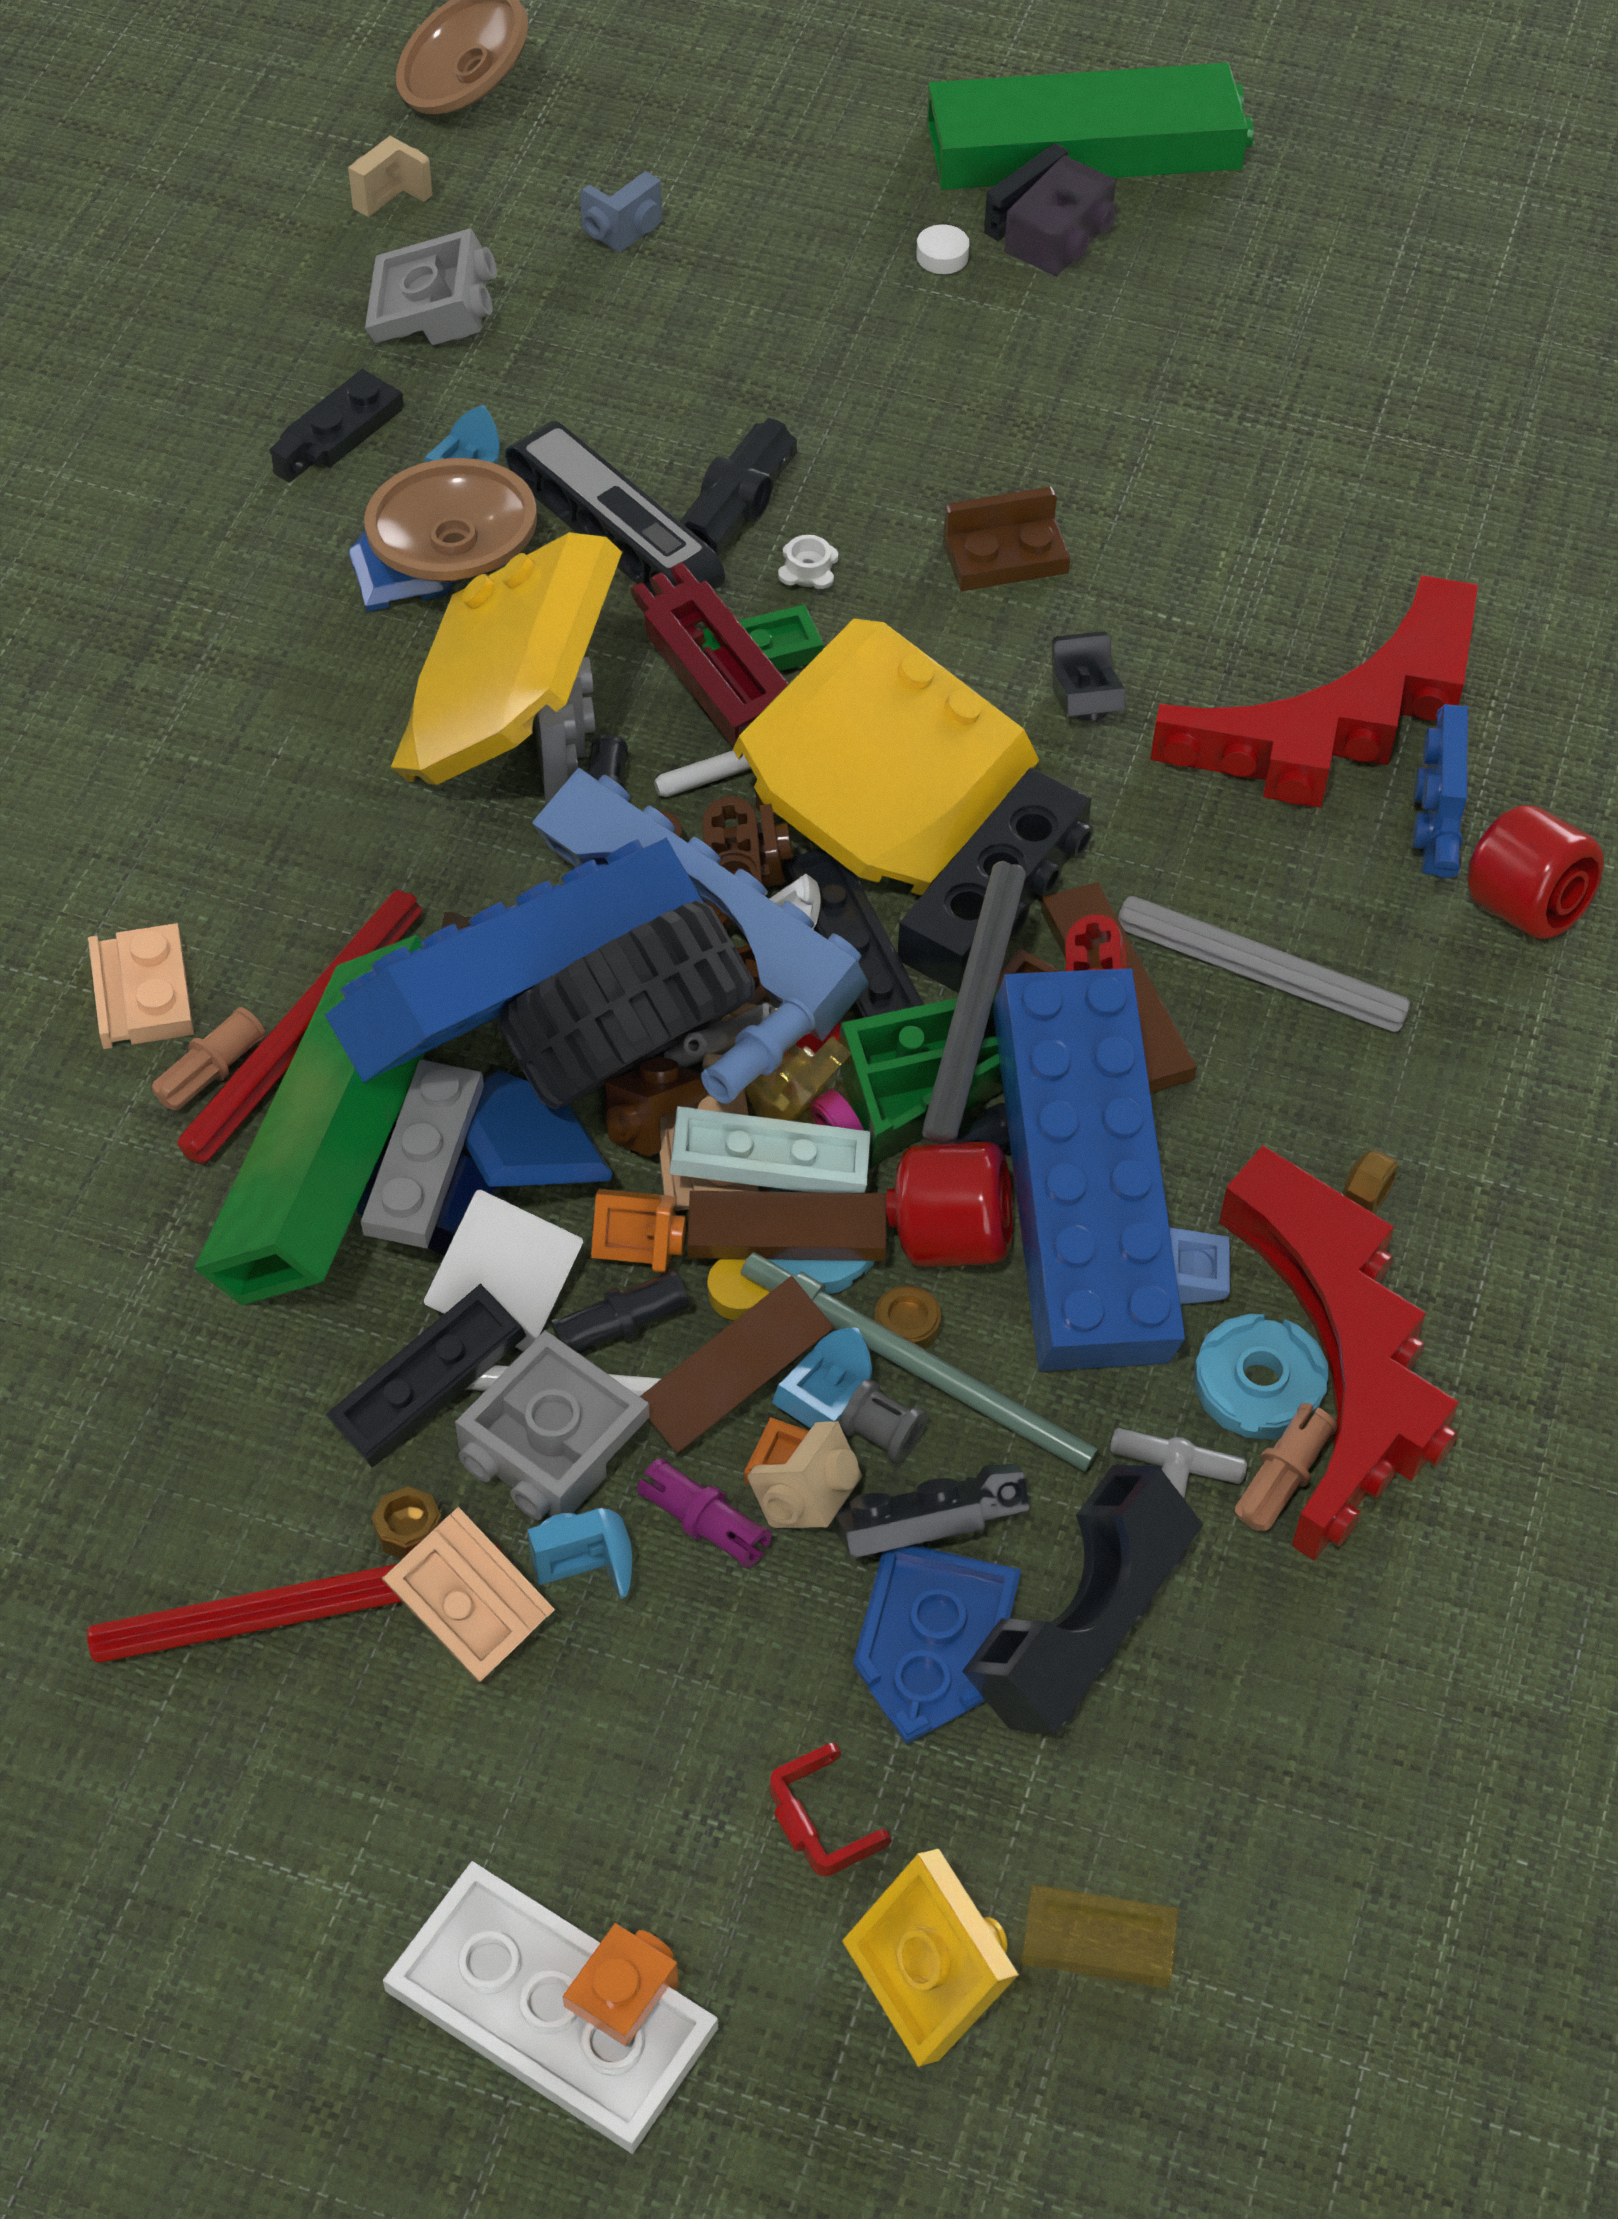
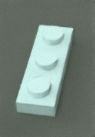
(769, 1152)

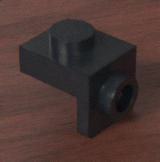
(1085, 676)

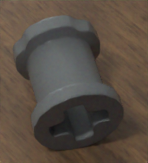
(883, 1421)

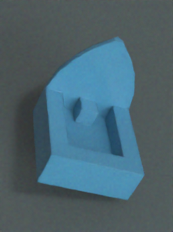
(471, 437)
(825, 1378)
(581, 1543)

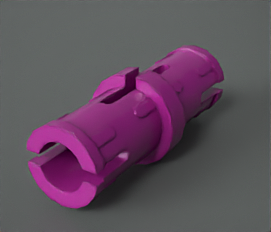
(704, 1512)

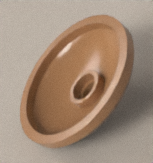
(461, 54)
(450, 519)

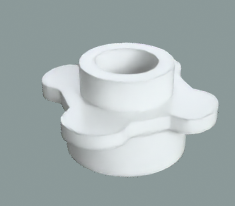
(808, 562)

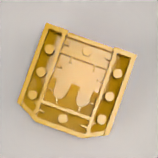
(504, 655)
(884, 756)

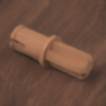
(208, 1059)
(1285, 1467)

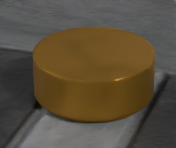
(910, 1314)

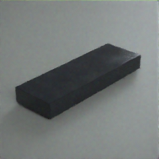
(426, 1375)

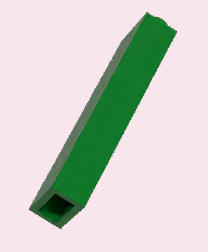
(1105, 119)
(306, 1161)

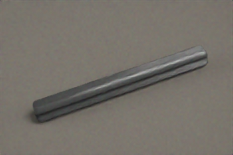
(974, 1004)

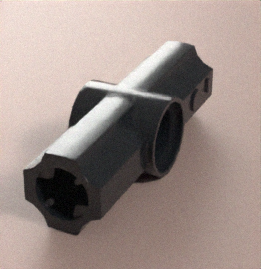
(740, 485)

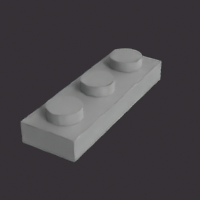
(422, 1154)

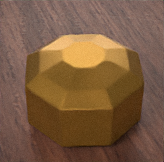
(1371, 1179)
(404, 1520)

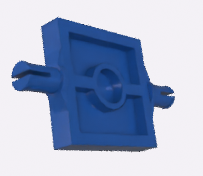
(1442, 792)

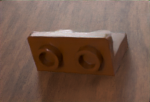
(1004, 539)

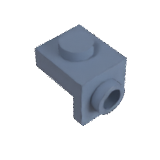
(625, 214)

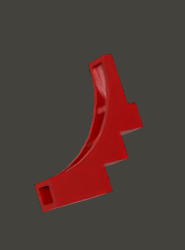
(1350, 718)
(1334, 1264)

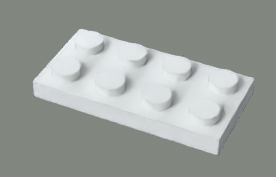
(496, 1978)

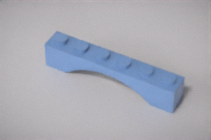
(792, 960)

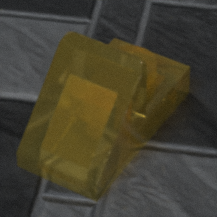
(796, 1081)

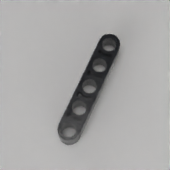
(603, 502)

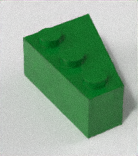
(896, 1069)

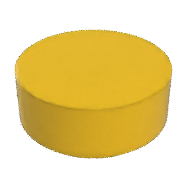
(730, 1291)

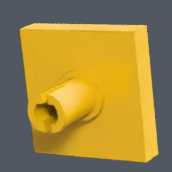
(930, 1957)

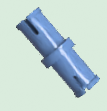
(758, 1050)

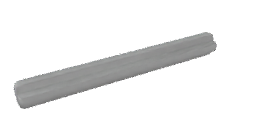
(1264, 964)

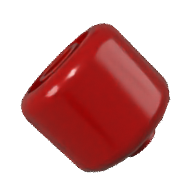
(1535, 871)
(952, 1204)

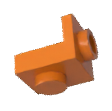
(637, 1228)
(622, 1982)

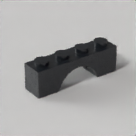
(1132, 1538)

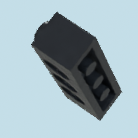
(1031, 827)

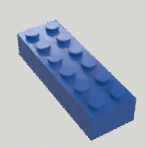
(475, 972)
(1087, 1170)

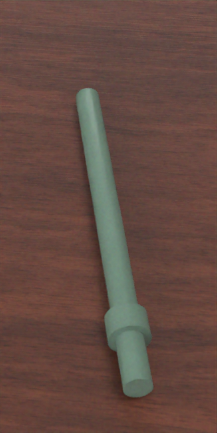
(930, 1367)

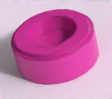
(834, 1111)

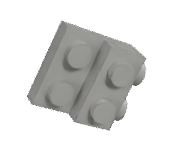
(431, 289)
(562, 734)
(549, 1428)

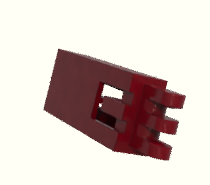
(730, 682)

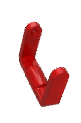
(800, 1828)

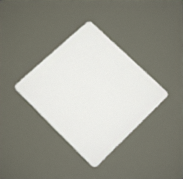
(512, 1256)

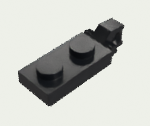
(336, 425)
(932, 1512)

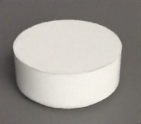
(942, 249)

